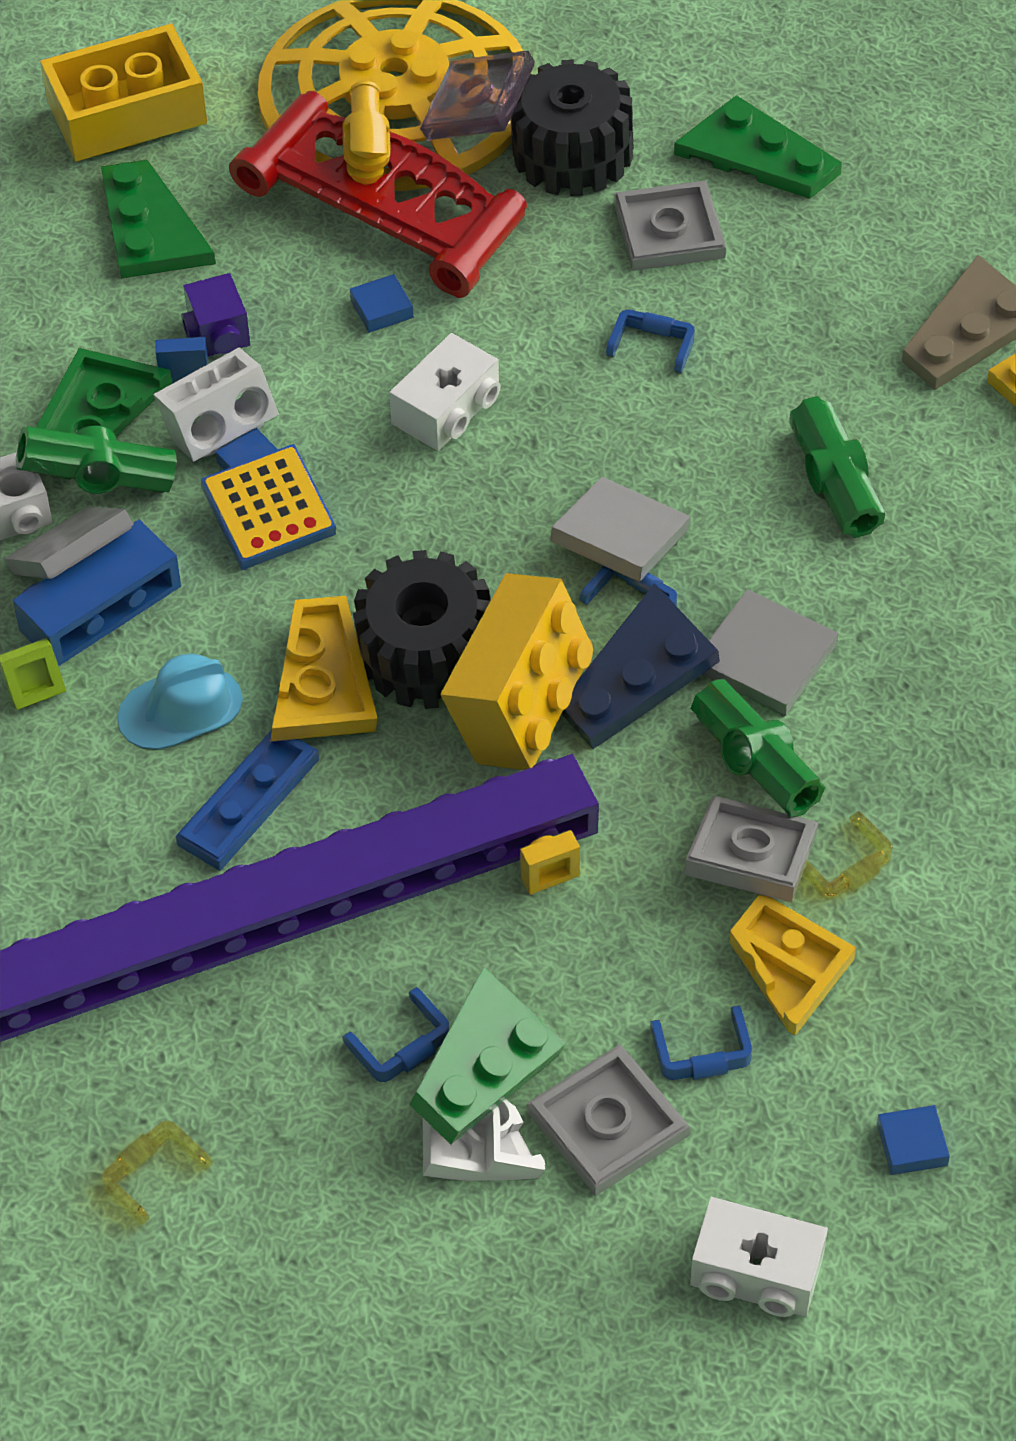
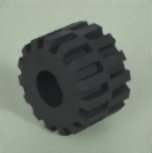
(573, 127)
(423, 612)

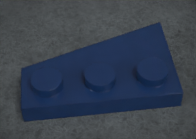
(638, 668)

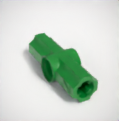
(95, 459)
(836, 467)
(757, 748)

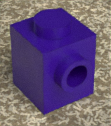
(216, 314)

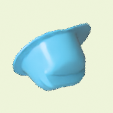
(180, 703)

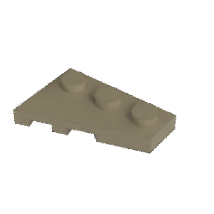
(965, 326)

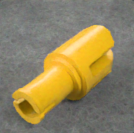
(366, 135)

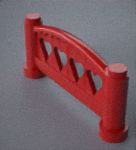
(458, 244)

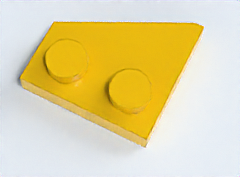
(789, 958)

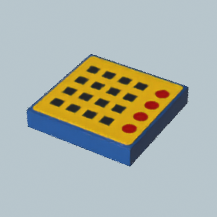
(268, 506)

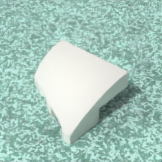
(485, 1152)

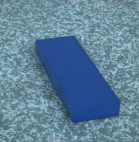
(246, 800)

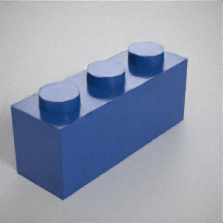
(98, 593)

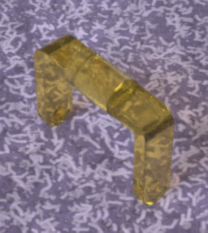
(860, 871)
(140, 1151)

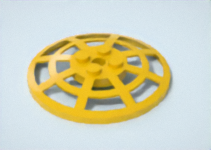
(387, 51)

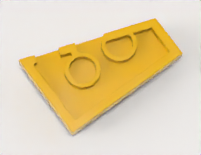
(323, 675)

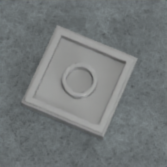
(669, 225)
(620, 528)
(69, 542)
(769, 651)
(751, 848)
(608, 1119)

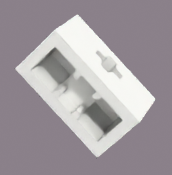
(445, 392)
(739, 1234)

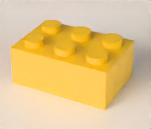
(124, 92)
(518, 671)

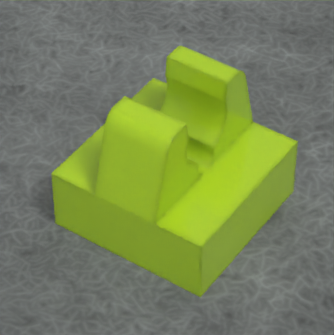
(31, 674)

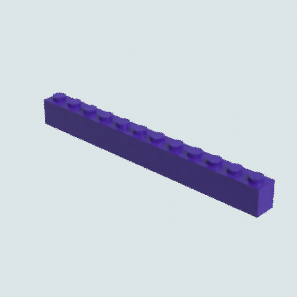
(289, 895)

